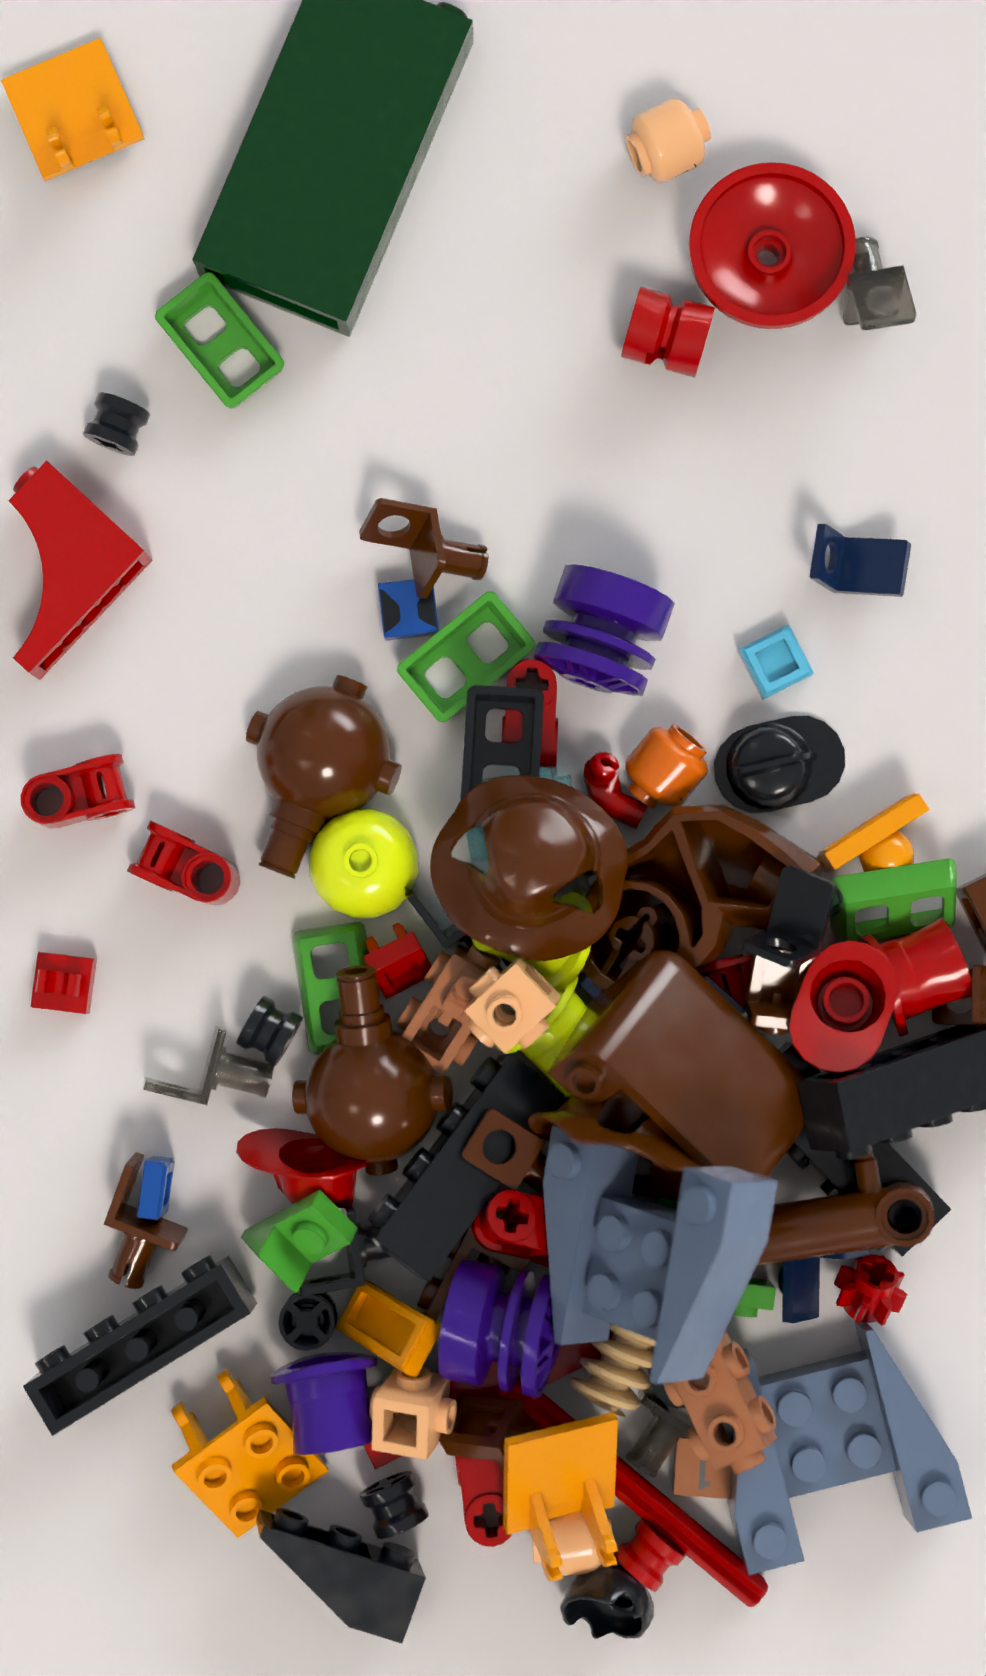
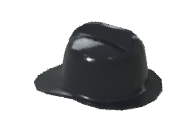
(779, 764)

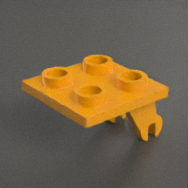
(72, 109)
(247, 1463)
(559, 1474)

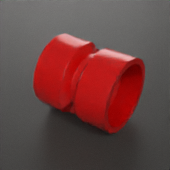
(667, 331)

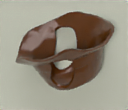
(535, 843)
(583, 1124)

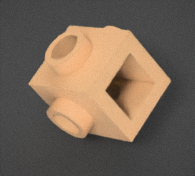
(522, 989)
(411, 1413)

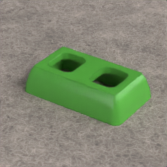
(238, 334)
(452, 644)
(897, 890)
(315, 990)

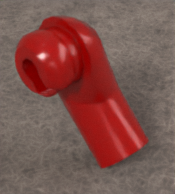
(605, 790)

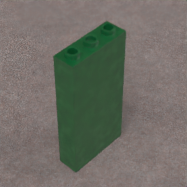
(334, 154)

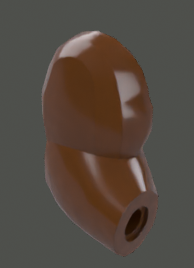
(691, 887)

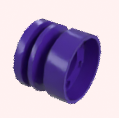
(606, 622)
(492, 1326)

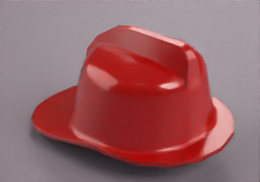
(843, 1007)
(301, 1164)

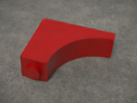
(82, 559)

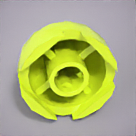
(364, 863)

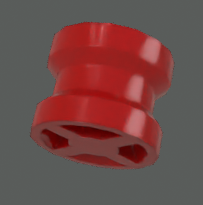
(648, 1555)

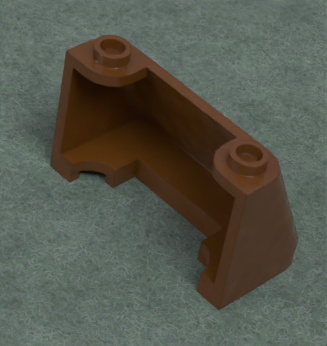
(687, 1065)

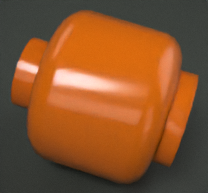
(666, 767)

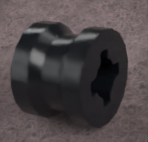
(116, 424)
(269, 1030)
(301, 1326)
(394, 1505)

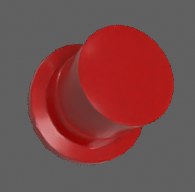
(927, 971)

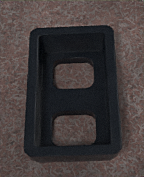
(481, 752)

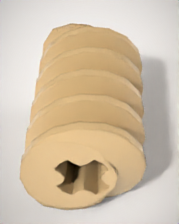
(617, 1371)

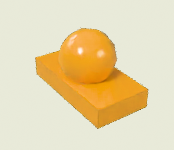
(877, 839)
(389, 1328)

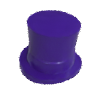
(328, 1401)

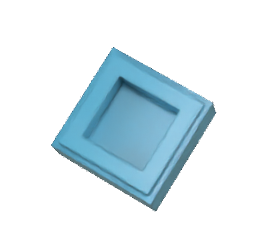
(775, 662)

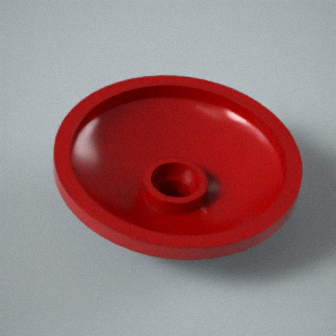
(778, 212)

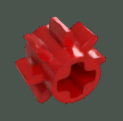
(870, 1289)

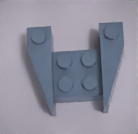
(645, 1263)
(834, 1428)

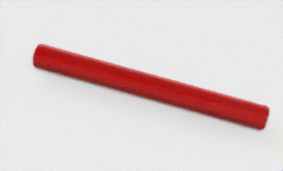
(659, 1511)

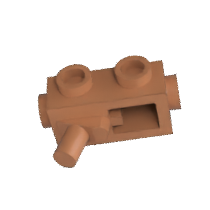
(447, 1001)
(730, 1398)

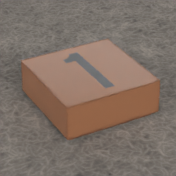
(696, 1476)

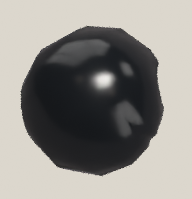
(609, 1603)

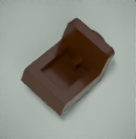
(772, 993)

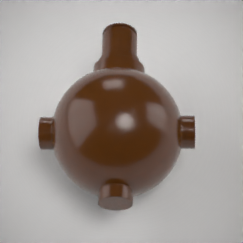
(318, 759)
(370, 1087)

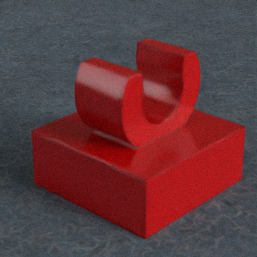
(398, 962)
(63, 983)

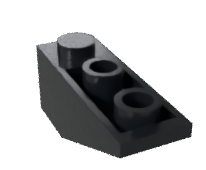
(358, 1581)

